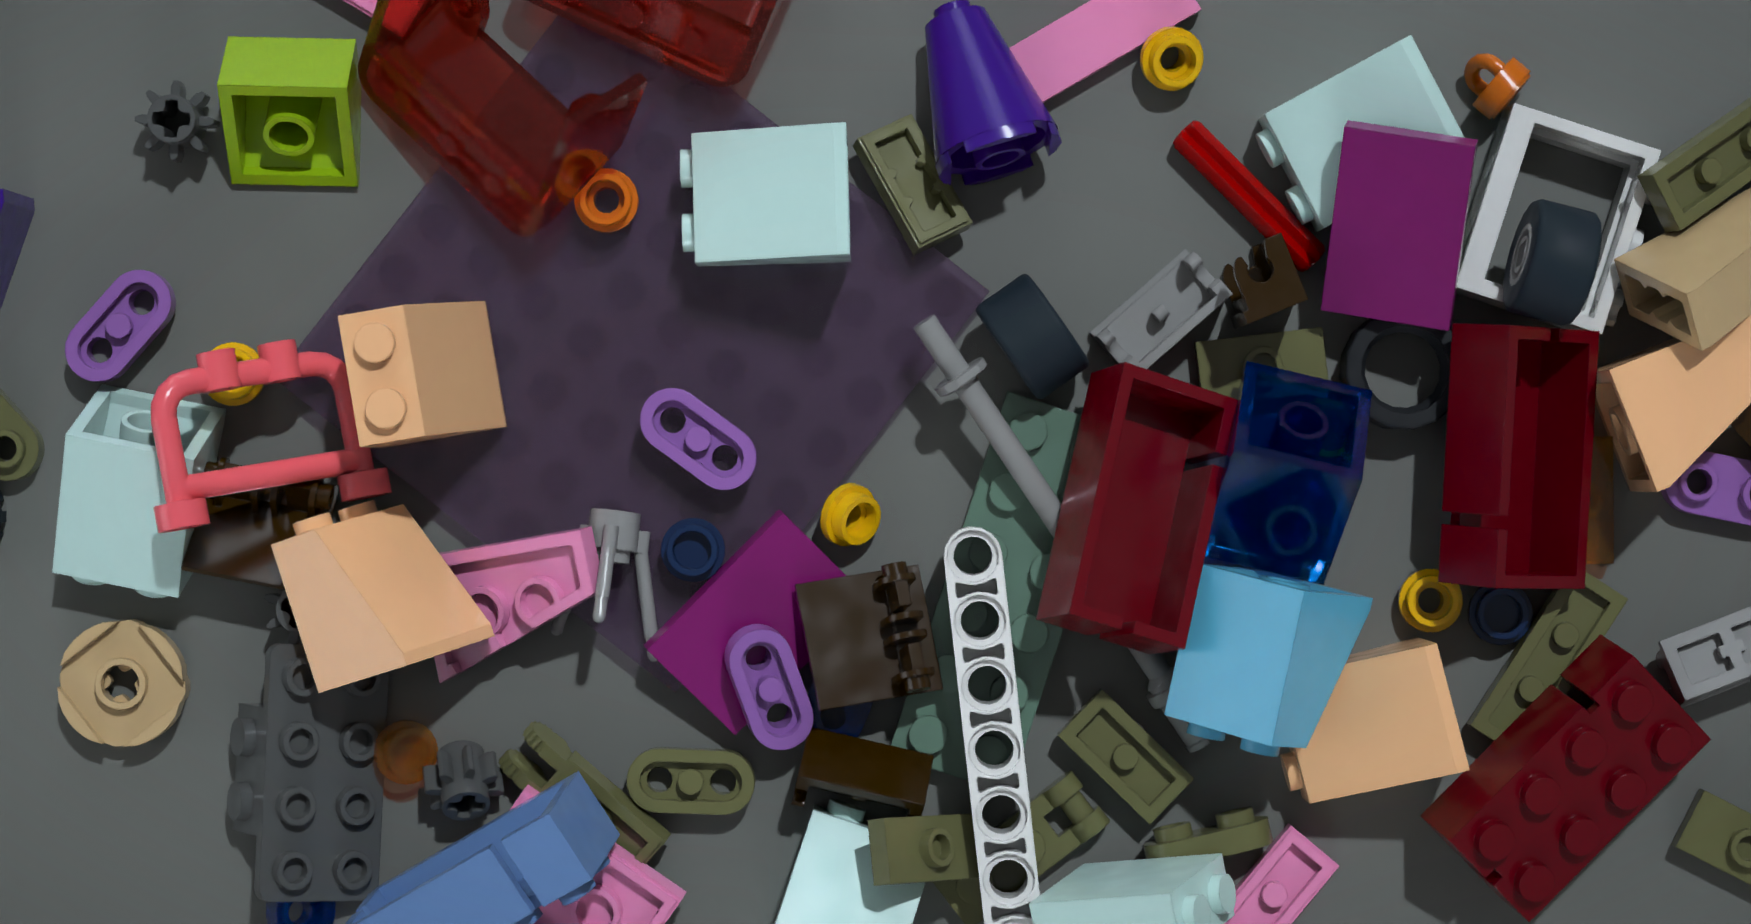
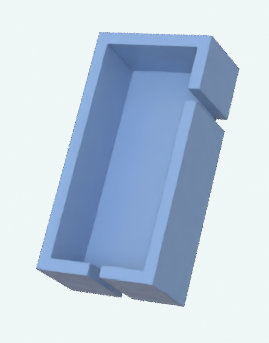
(506, 867)

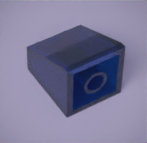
(1289, 472)

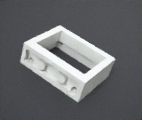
(1496, 187)

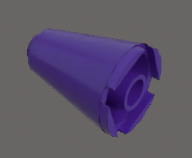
(981, 99)

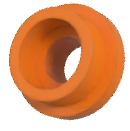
(624, 213)

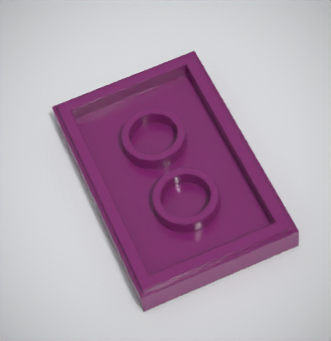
(1398, 224)
(745, 590)

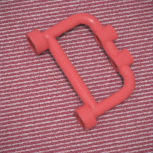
(221, 372)

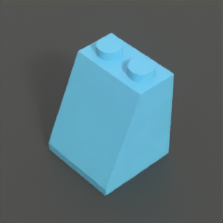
(1262, 657)

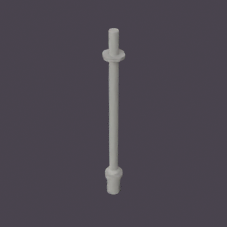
(964, 381)

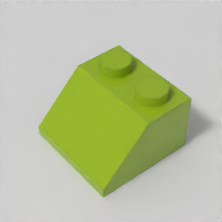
(291, 111)

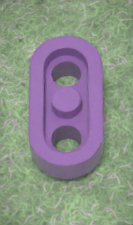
(120, 323)
(698, 439)
(1725, 492)
(767, 684)

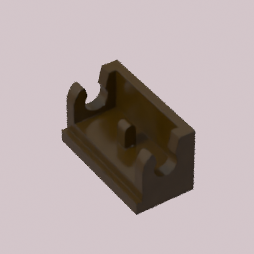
(1266, 286)
(863, 771)

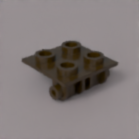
(248, 523)
(868, 636)

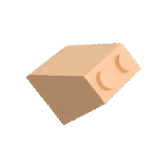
(421, 372)
(1673, 404)
(372, 594)
(1381, 726)

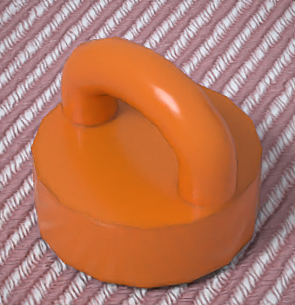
(1502, 89)

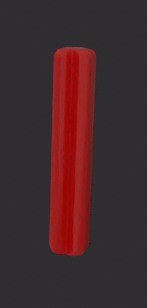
(1247, 193)

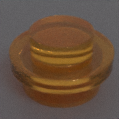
(404, 750)

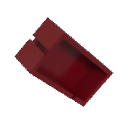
(1518, 456)
(1130, 515)
(1566, 778)

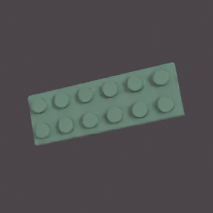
(933, 719)

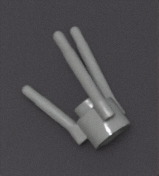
(615, 537)

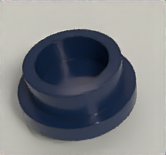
(693, 549)
(1500, 614)

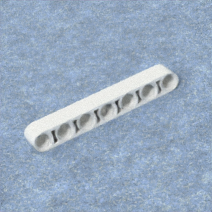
(995, 715)

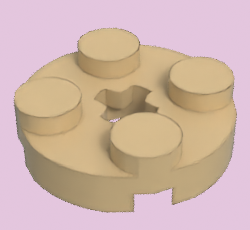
(86, 679)

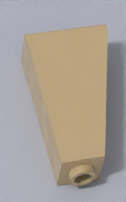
(1694, 278)

